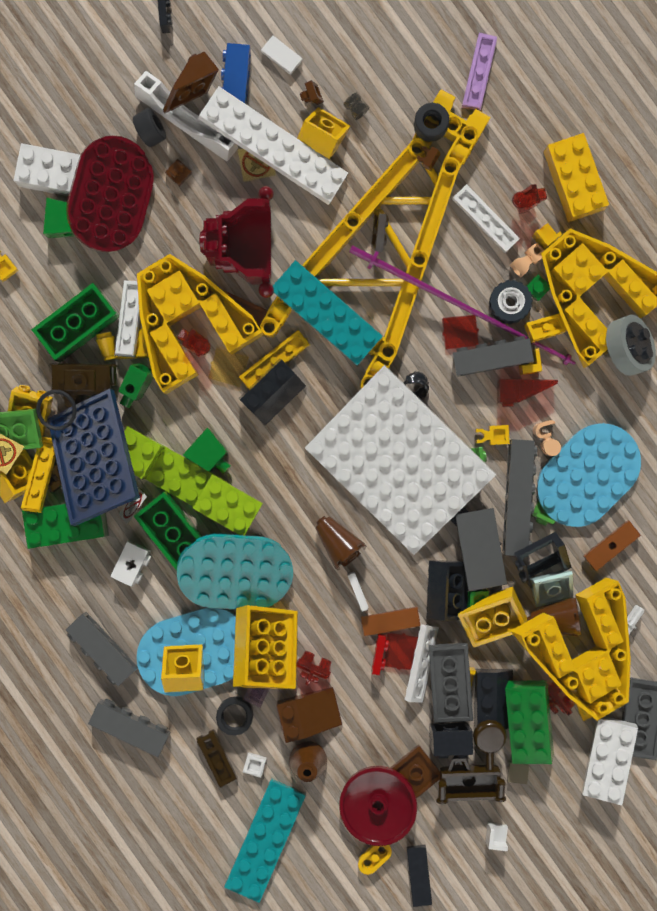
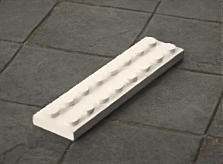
(273, 145)

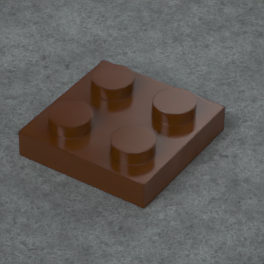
(418, 770)

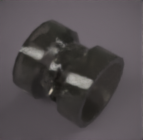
(356, 106)

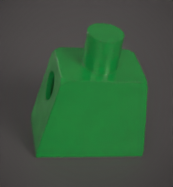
(56, 220)
(140, 378)
(208, 452)

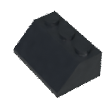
(272, 391)
(446, 590)
(491, 695)

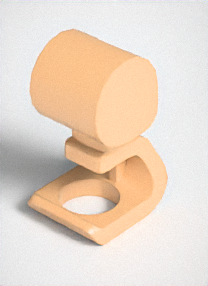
(533, 255)
(549, 446)

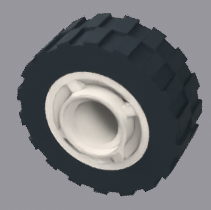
(515, 291)

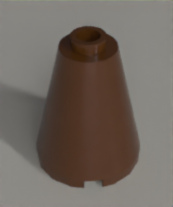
(339, 542)
(565, 615)
(308, 761)

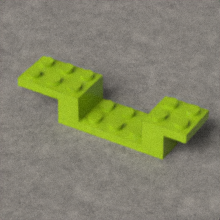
(191, 483)

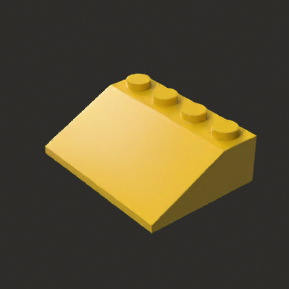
(265, 648)

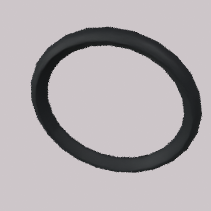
(74, 409)

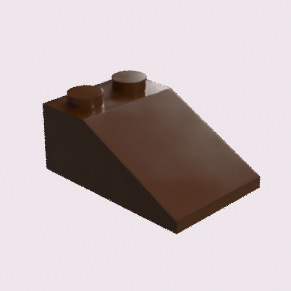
(193, 81)
(308, 714)

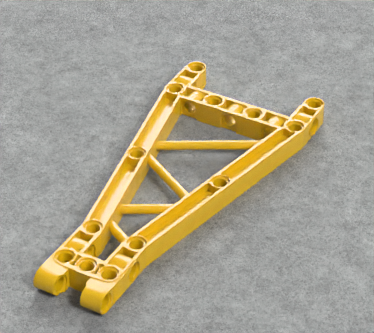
(373, 199)

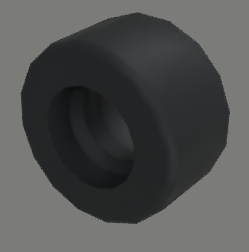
(437, 111)
(149, 127)

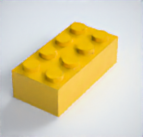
(576, 177)

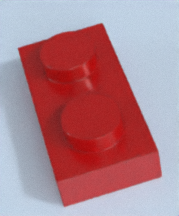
(378, 661)

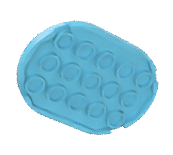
(588, 475)
(206, 626)

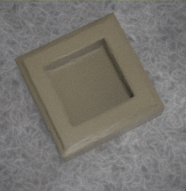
(518, 773)

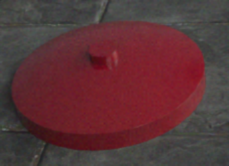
(378, 805)

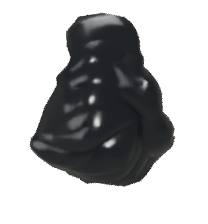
(418, 377)

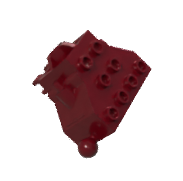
(242, 241)

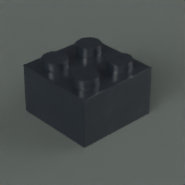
(451, 739)

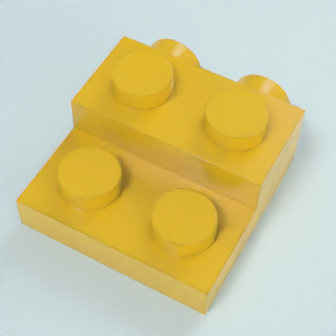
(23, 399)

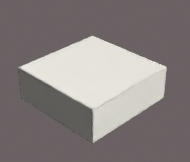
(254, 764)

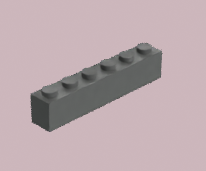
(519, 495)

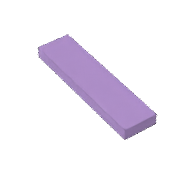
(479, 72)

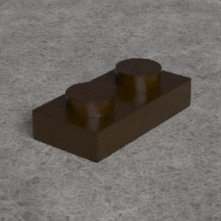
(379, 237)

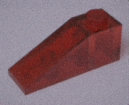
(516, 390)

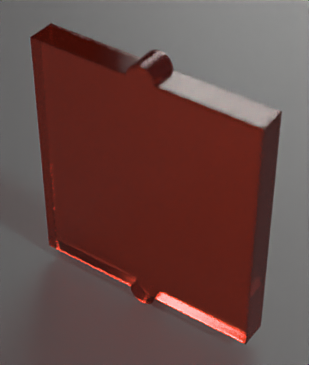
(460, 332)
(400, 651)

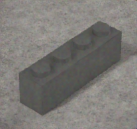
(493, 357)
(101, 649)
(129, 727)

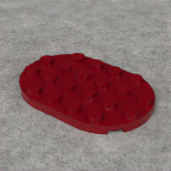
(109, 194)

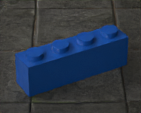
(236, 70)

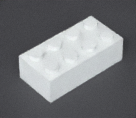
(45, 169)
(610, 760)

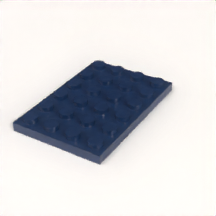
(93, 458)

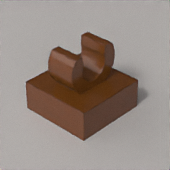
(312, 93)
(430, 159)
(178, 172)

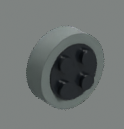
(630, 345)

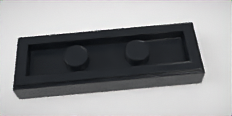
(419, 875)

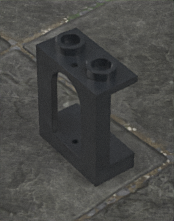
(559, 556)

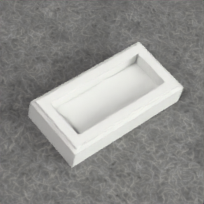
(281, 55)
(358, 591)

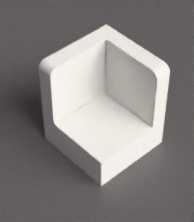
(496, 836)

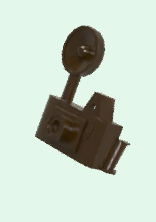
(82, 379)
(475, 782)

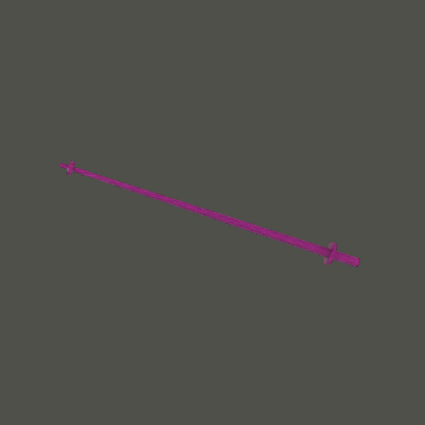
(373, 260)

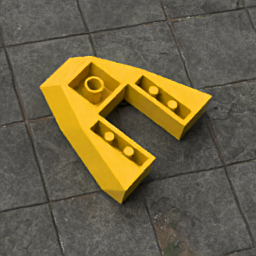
(577, 264)
(170, 293)
(599, 676)

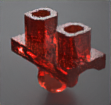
(529, 198)
(194, 342)
(321, 670)
(564, 704)

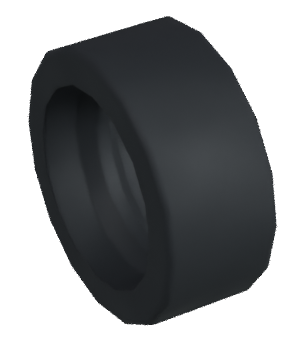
(234, 730)

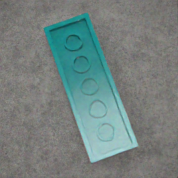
(326, 313)
(265, 840)

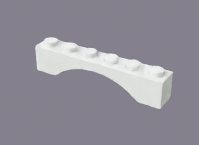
(155, 94)

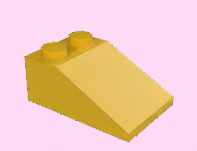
(493, 617)

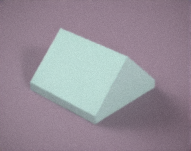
(552, 587)

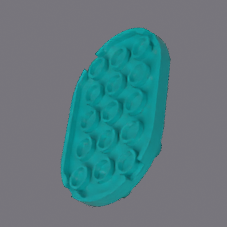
(234, 571)

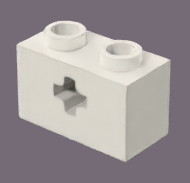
(122, 570)

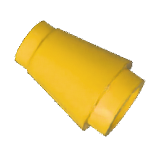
(106, 344)

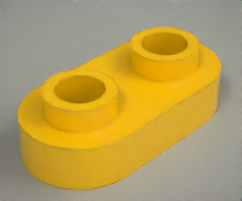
(376, 857)

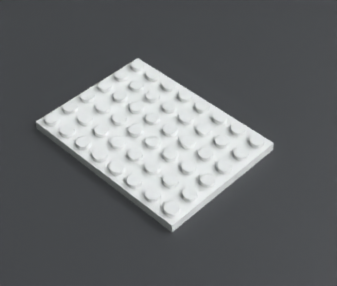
(400, 460)

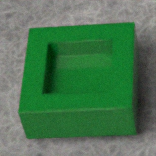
(538, 287)
(476, 596)

